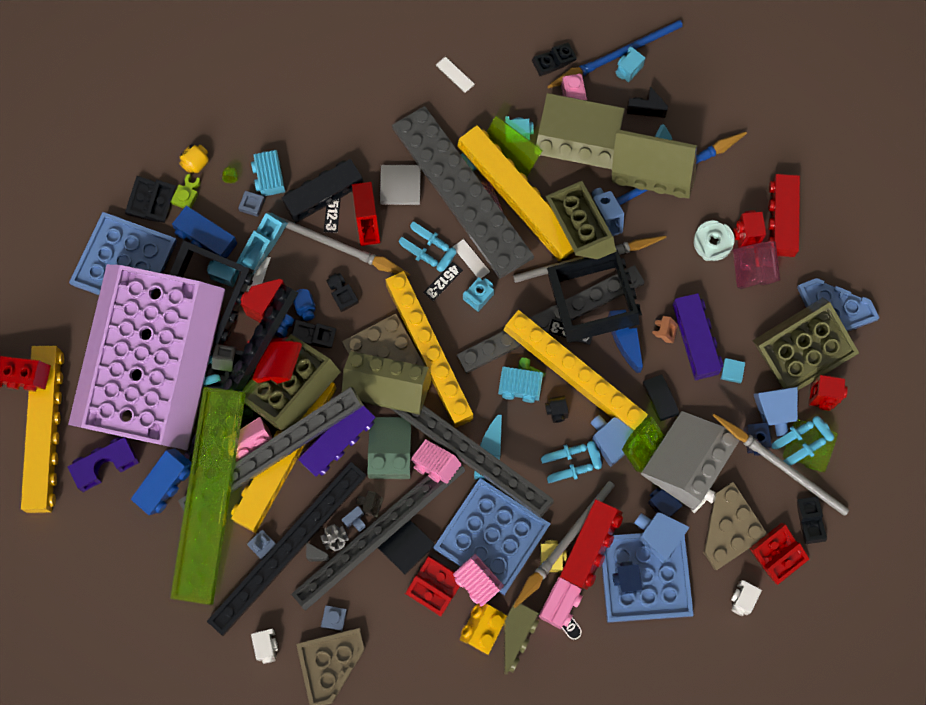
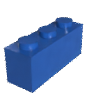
(203, 233)
(162, 482)

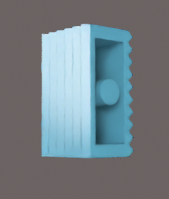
(268, 173)
(520, 384)

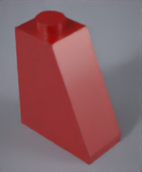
(365, 213)

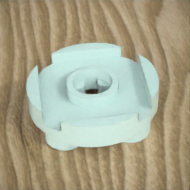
(717, 230)

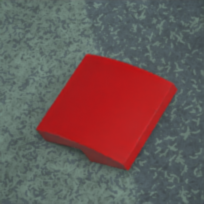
(277, 362)
(779, 553)
(434, 586)

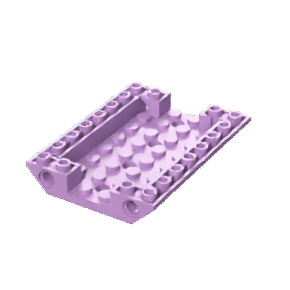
(170, 361)

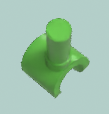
(524, 364)

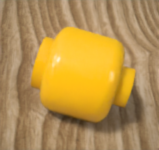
(194, 158)

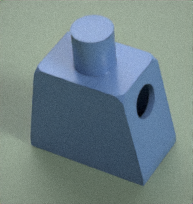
(609, 210)
(778, 408)
(610, 438)
(661, 534)

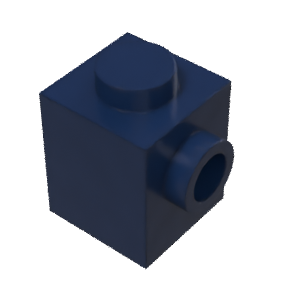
(761, 434)
(664, 502)
(627, 578)

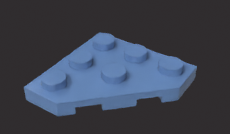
(850, 308)

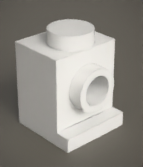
(745, 598)
(265, 646)

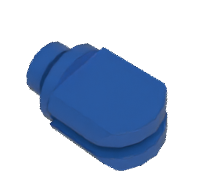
(305, 304)

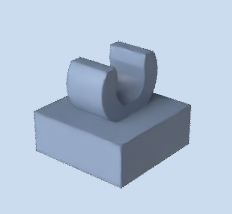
(354, 518)
(261, 544)

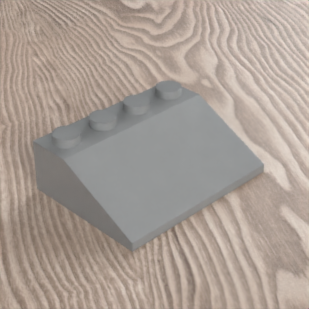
(690, 458)

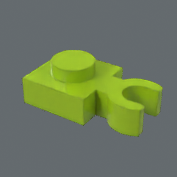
(186, 194)

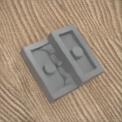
(400, 185)

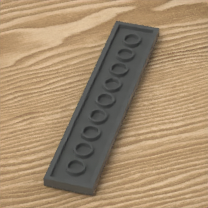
(462, 192)

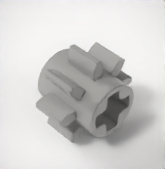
(334, 537)

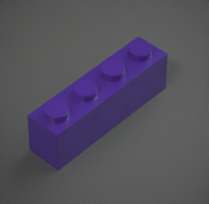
(697, 337)
(333, 441)

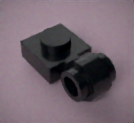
(344, 295)

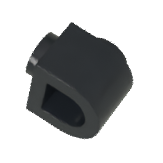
(557, 408)

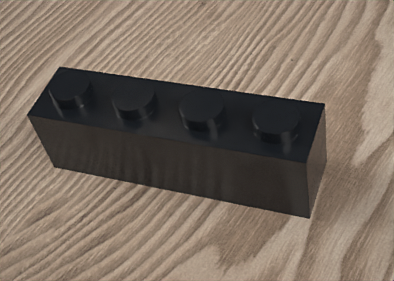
(321, 191)

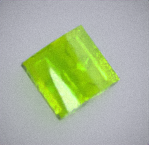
(643, 443)
(821, 456)

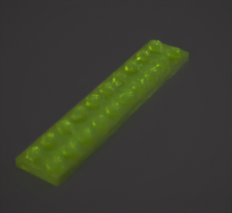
(208, 496)

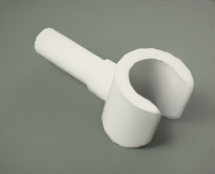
(709, 497)

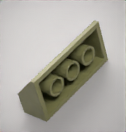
(581, 222)
(387, 382)

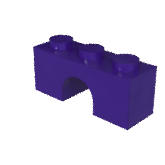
(85, 470)

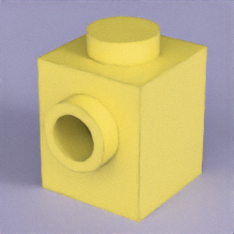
(545, 551)

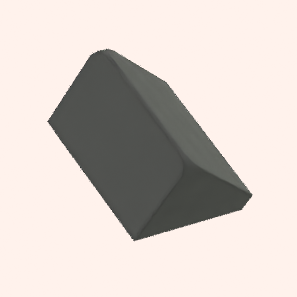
(223, 357)
(314, 554)

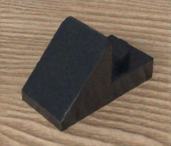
(653, 106)

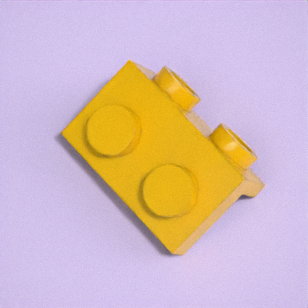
(483, 627)

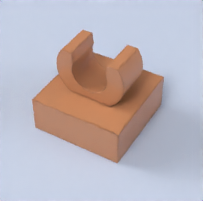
(667, 329)

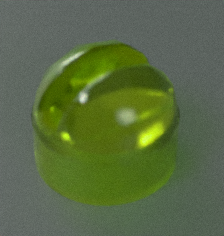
(229, 175)

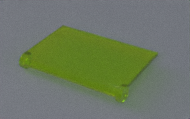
(514, 145)

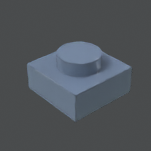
(251, 203)
(334, 618)

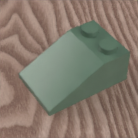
(389, 449)

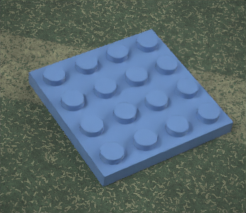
(120, 243)
(494, 530)
(664, 585)

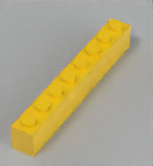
(515, 190)
(429, 349)
(574, 370)
(42, 435)
(265, 487)

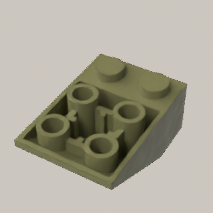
(516, 628)

